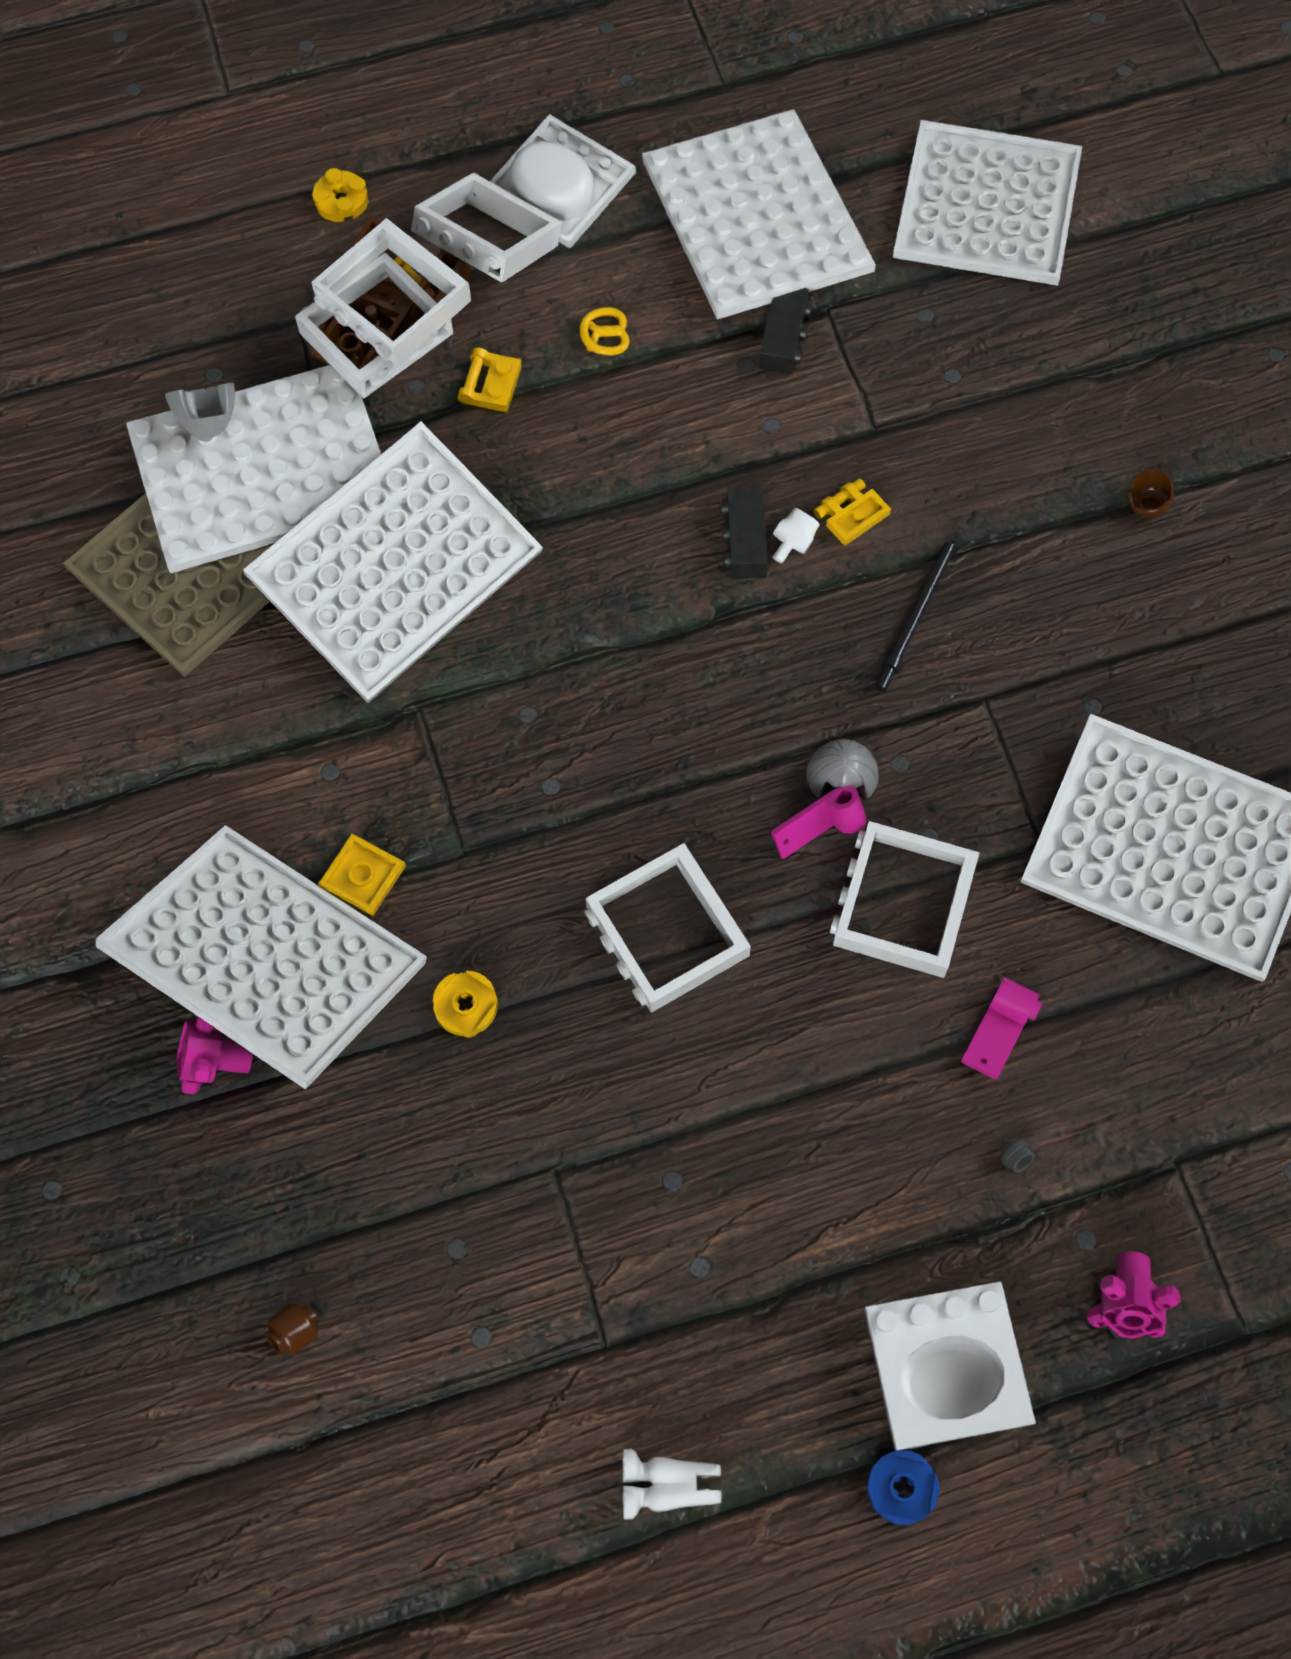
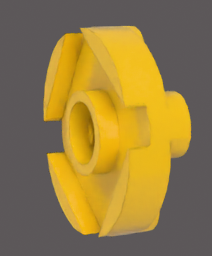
(335, 183)
(470, 1021)

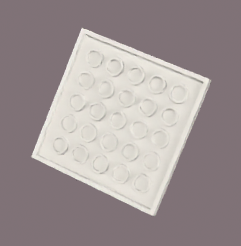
(988, 202)

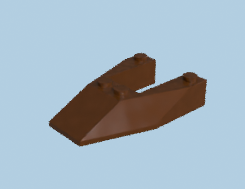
(384, 307)

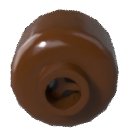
(292, 1329)

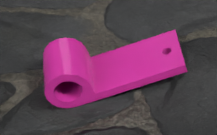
(837, 808)
(1001, 1028)

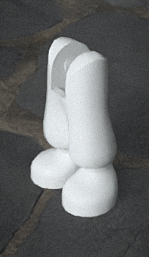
(672, 1484)

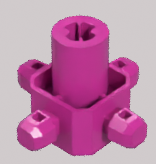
(204, 1052)
(1132, 1301)

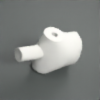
(795, 533)

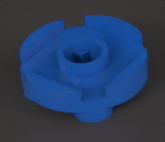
(918, 1474)

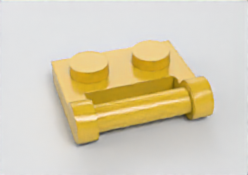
(498, 384)

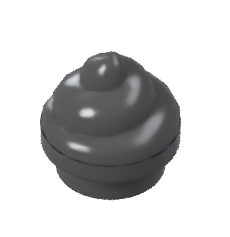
(1016, 1154)

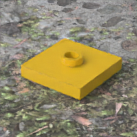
(362, 875)

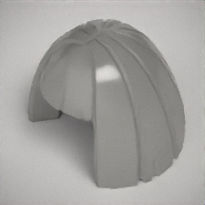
(203, 411)
(842, 765)

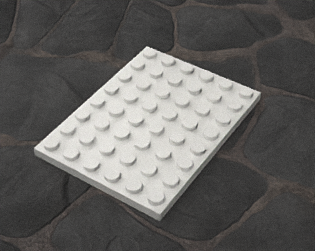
(757, 213)
(261, 476)
(393, 561)
(1169, 847)
(262, 955)

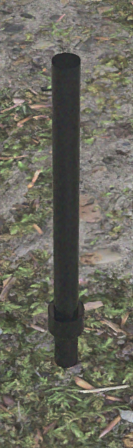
(894, 660)

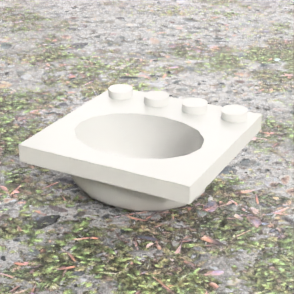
(565, 176)
(949, 1366)

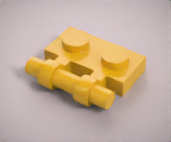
(856, 517)

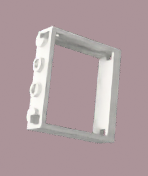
(539, 227)
(357, 258)
(378, 370)
(738, 945)
(887, 950)

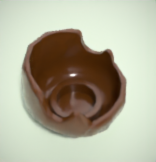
(1151, 493)

